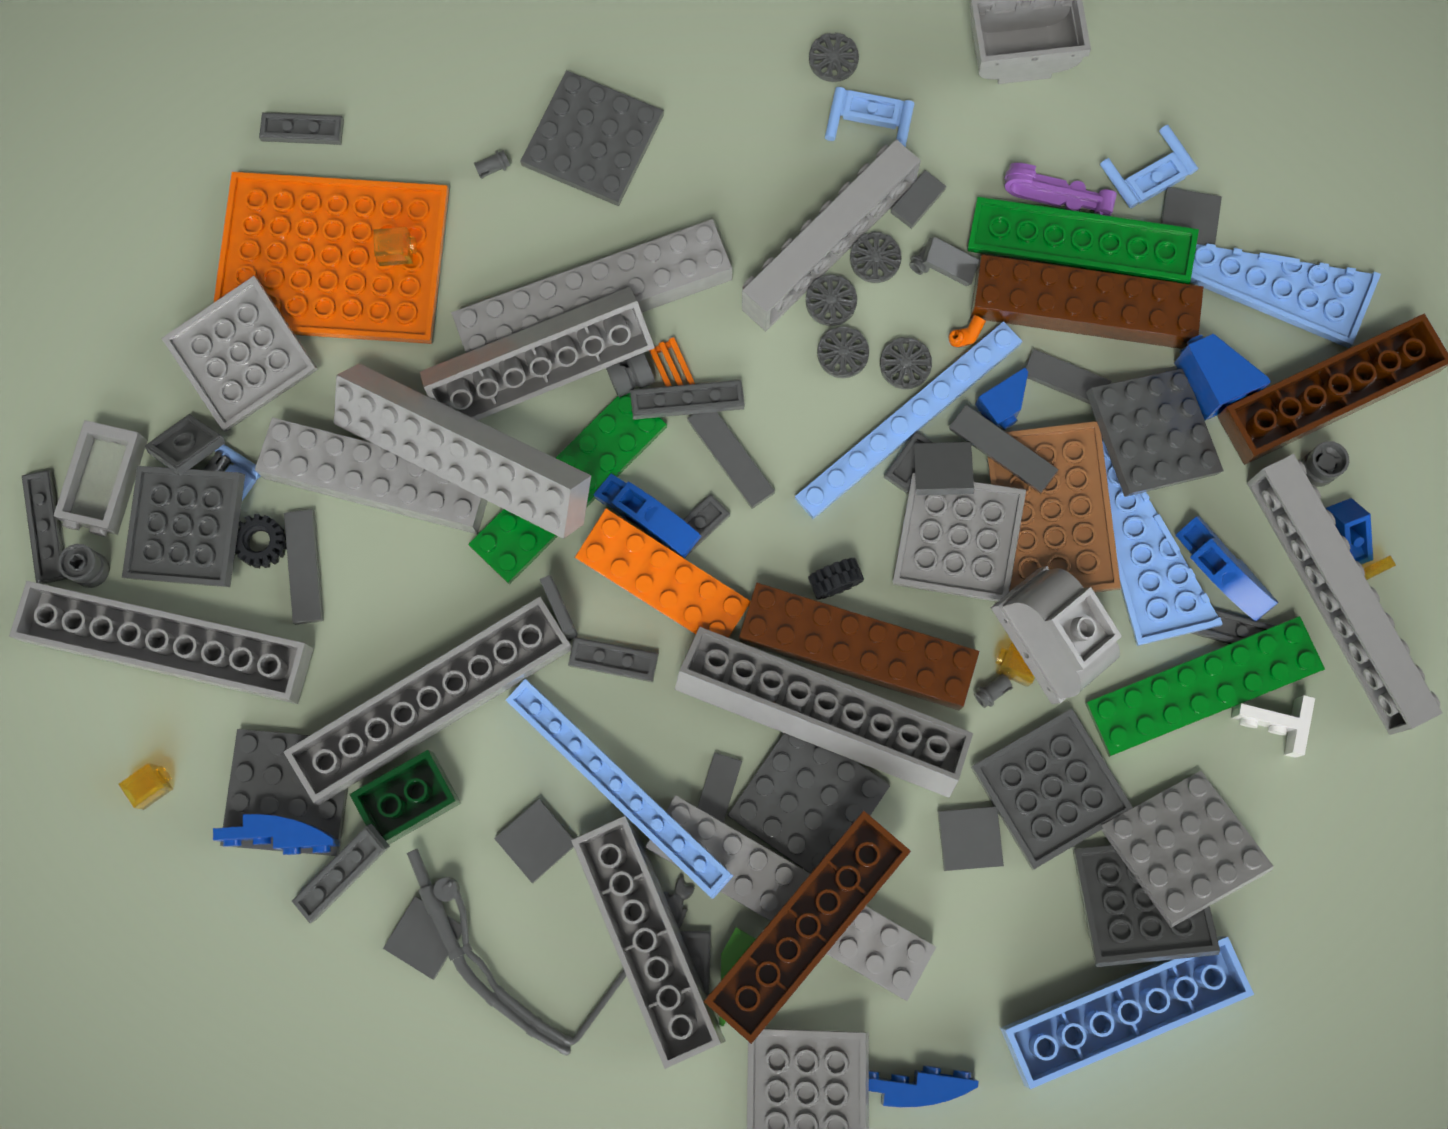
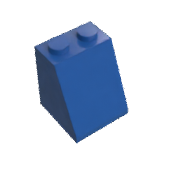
(1218, 374)

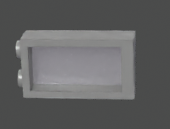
(100, 478)

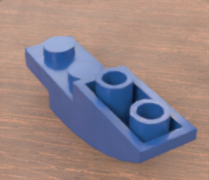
(648, 514)
(1225, 569)
(286, 834)
(927, 1089)

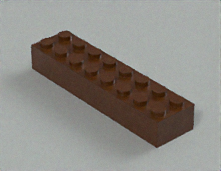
(1086, 302)
(1334, 389)
(859, 646)
(807, 927)

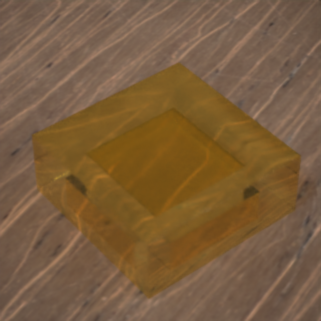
(1379, 567)

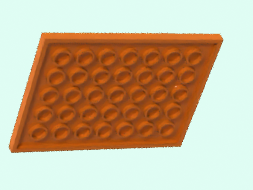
(316, 253)

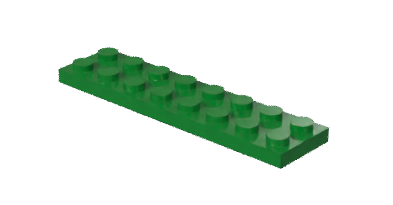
(1083, 240)
(599, 450)
(1204, 686)

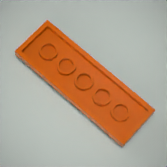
(660, 577)

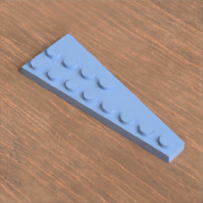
(1300, 293)
(1154, 577)

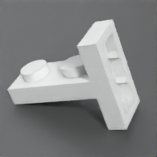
(1296, 725)

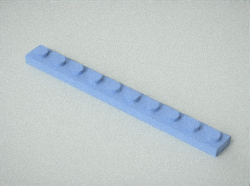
(908, 420)
(620, 789)

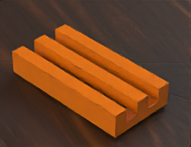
(662, 347)

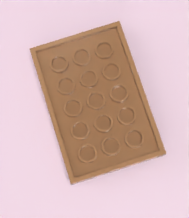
(1072, 517)

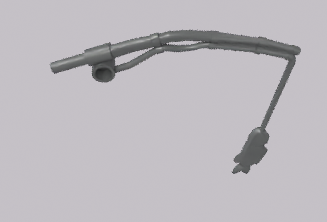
(447, 890)

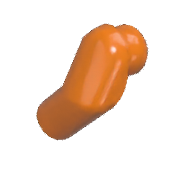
(968, 335)

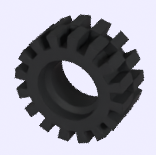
(275, 546)
(835, 578)

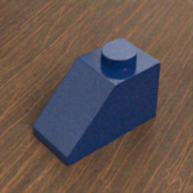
(1004, 400)
(1355, 525)

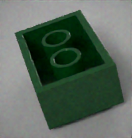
(406, 797)

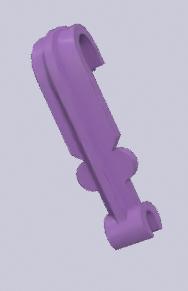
(1025, 183)

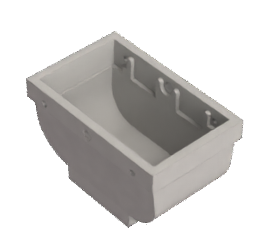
(1028, 38)
(1059, 631)

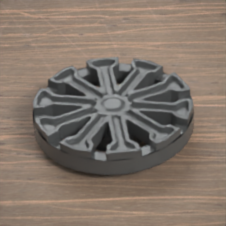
(833, 57)
(875, 257)
(831, 300)
(843, 352)
(905, 363)

